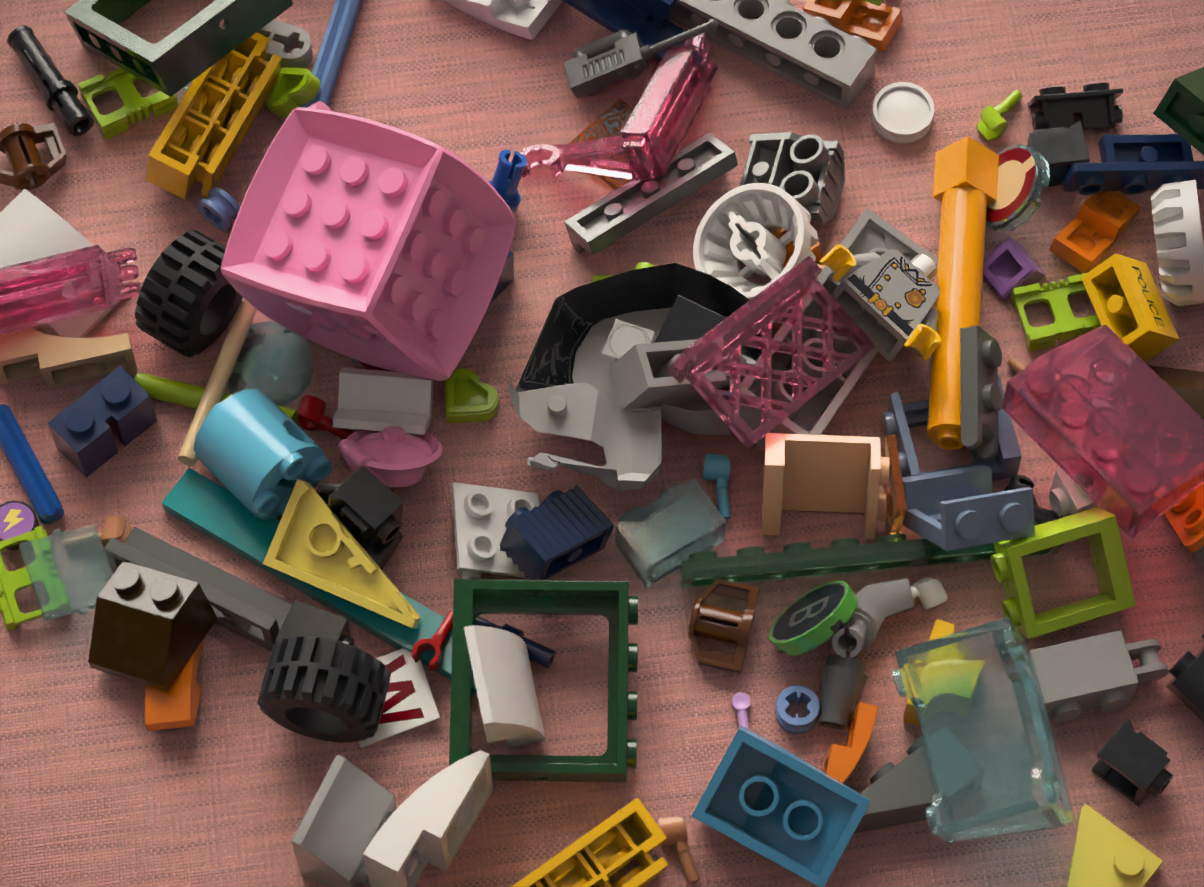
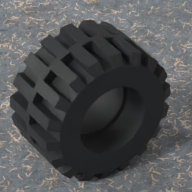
(187, 296)
(324, 689)

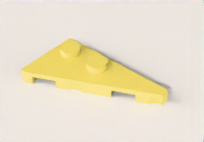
(324, 553)
(1108, 855)

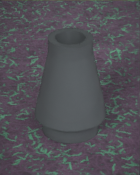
(840, 688)

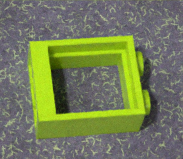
(1108, 560)

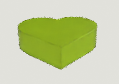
(291, 89)
(468, 398)

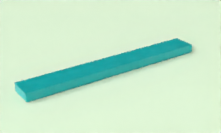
(230, 523)

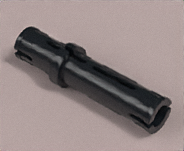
(59, 94)

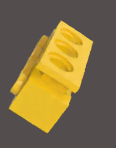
(200, 119)
(604, 851)

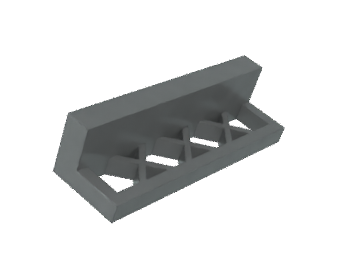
(236, 603)

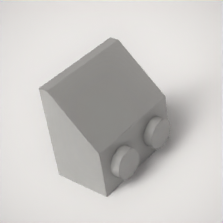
(341, 826)

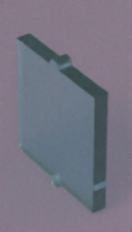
(67, 570)

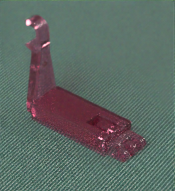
(652, 129)
(65, 286)

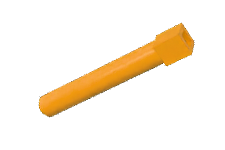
(965, 186)

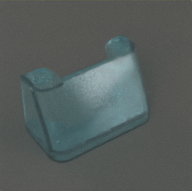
(984, 734)

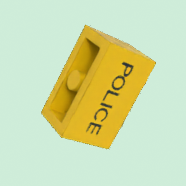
(1131, 305)

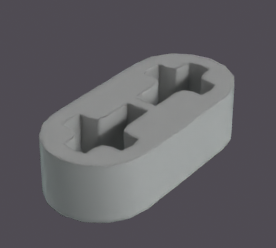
(285, 36)

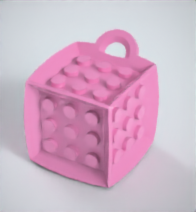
(370, 242)

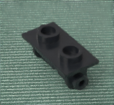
(1093, 104)

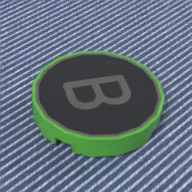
(810, 618)

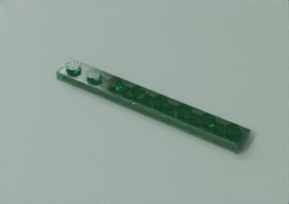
(842, 557)

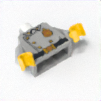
(888, 298)

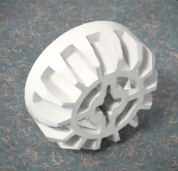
(736, 232)
(1179, 242)

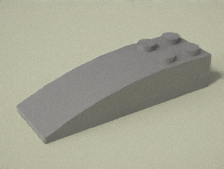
(868, 235)

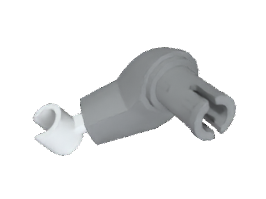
(881, 602)

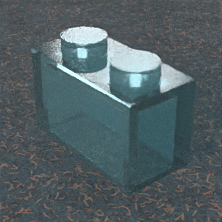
(669, 531)

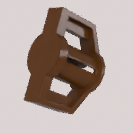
(19, 145)
(741, 620)

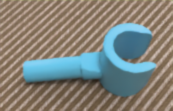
(718, 469)

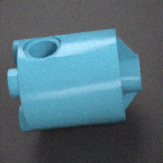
(258, 452)

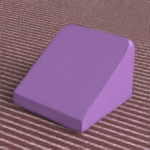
(1010, 268)

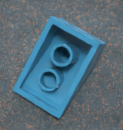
(781, 807)

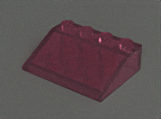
(1111, 426)

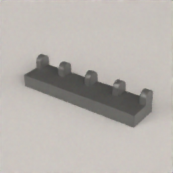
(643, 200)

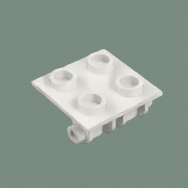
(480, 526)

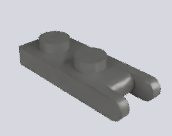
(980, 391)

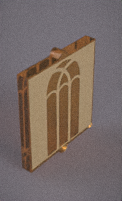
(895, 495)

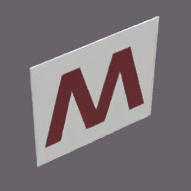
(407, 699)

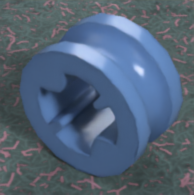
(219, 208)
(799, 694)

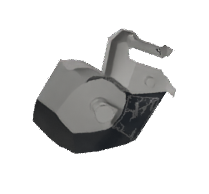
(570, 381)

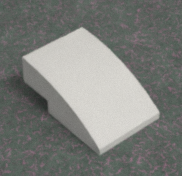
(33, 232)
(504, 686)
(430, 824)

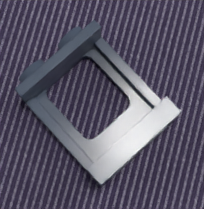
(913, 414)
(962, 511)

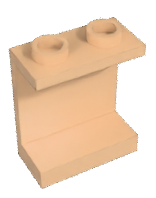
(823, 476)

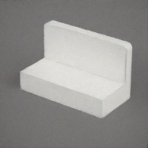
(382, 400)

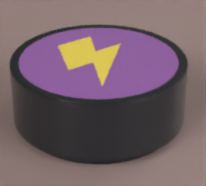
(15, 520)

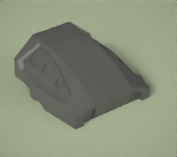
(802, 167)

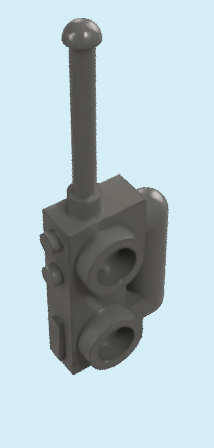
(618, 58)

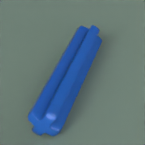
(28, 468)

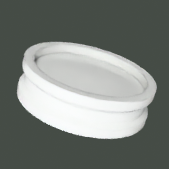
(902, 112)

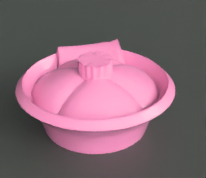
(391, 455)

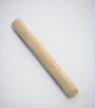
(219, 377)

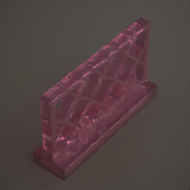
(741, 330)

